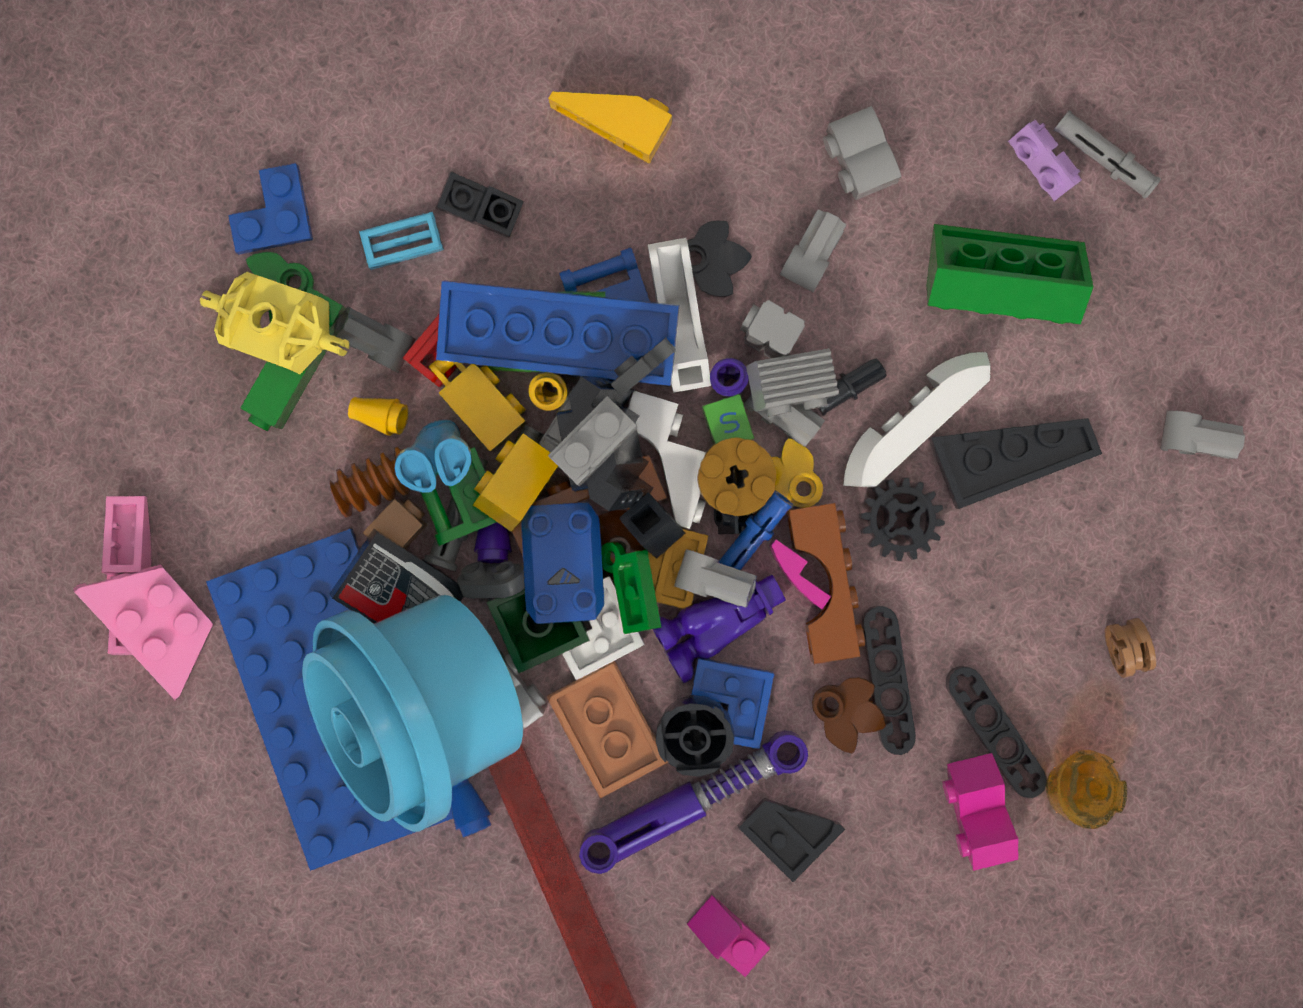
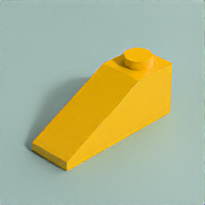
(621, 119)

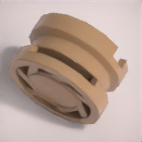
(1130, 647)

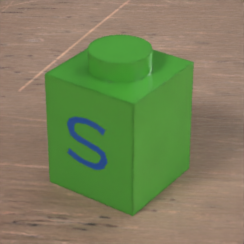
(727, 419)

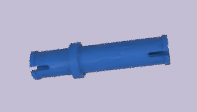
(757, 530)

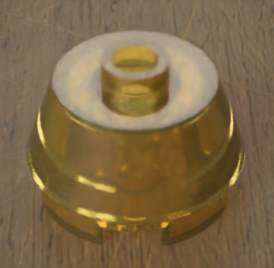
(1086, 789)

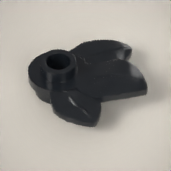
(718, 258)

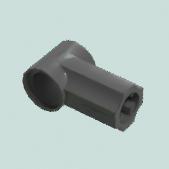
(381, 342)

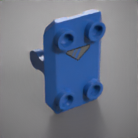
(562, 563)

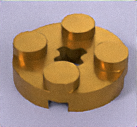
(716, 467)

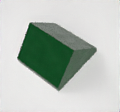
(529, 641)

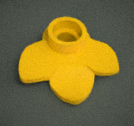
(796, 467)

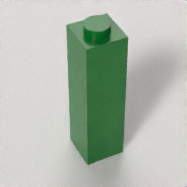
(279, 388)

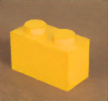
(515, 483)

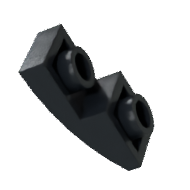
(479, 204)

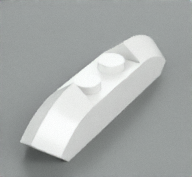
(953, 385)

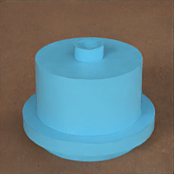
(411, 706)

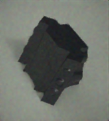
(617, 480)

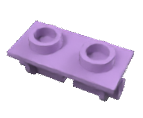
(1034, 147)

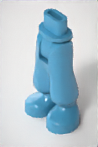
(435, 451)

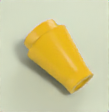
(542, 397)
(380, 414)

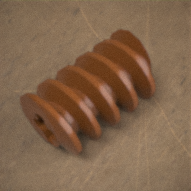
(367, 485)

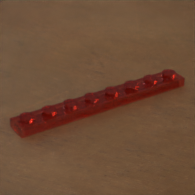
(561, 882)

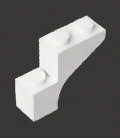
(675, 285)
(680, 463)

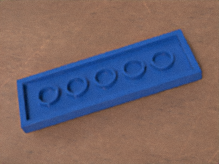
(551, 330)

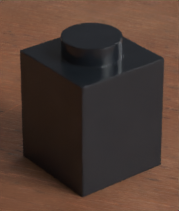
(652, 525)

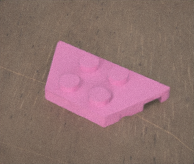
(152, 621)

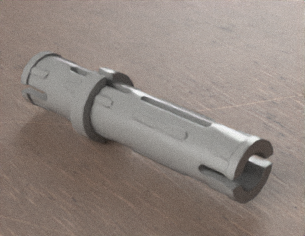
(1107, 154)

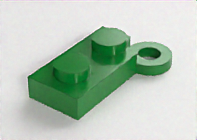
(633, 587)

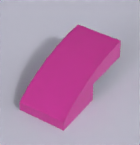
(791, 566)

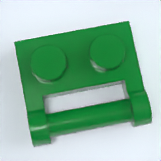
(463, 497)

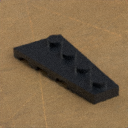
(1001, 459)

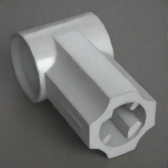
(810, 257)
(798, 424)
(1195, 435)
(708, 577)

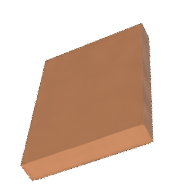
(606, 729)

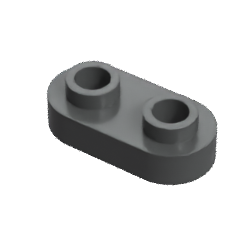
(491, 580)

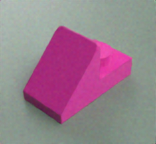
(728, 936)

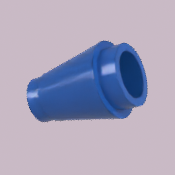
(468, 809)

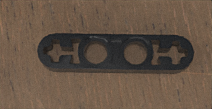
(893, 678)
(998, 729)

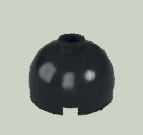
(695, 735)

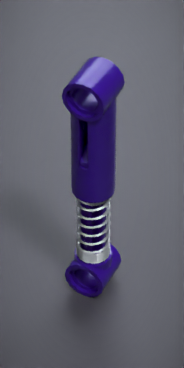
(687, 804)

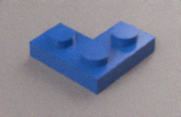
(282, 221)
(744, 691)

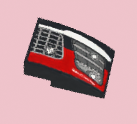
(389, 580)

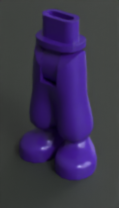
(714, 626)

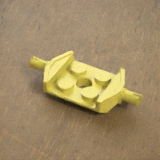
(296, 330)

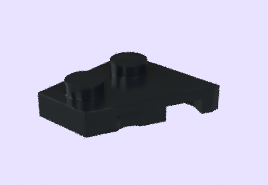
(789, 835)

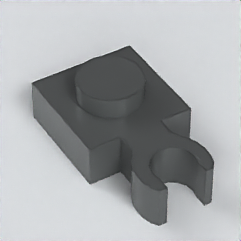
(633, 371)

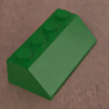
(1008, 274)

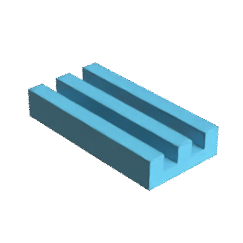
(415, 252)

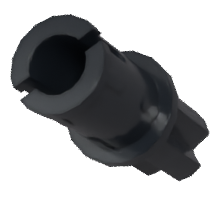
(855, 383)

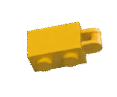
(480, 402)

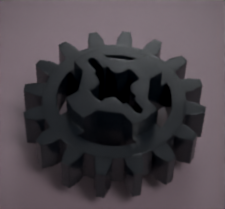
(913, 533)

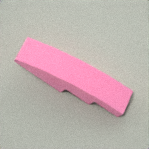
(125, 545)

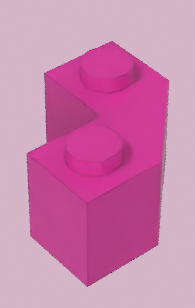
(981, 812)

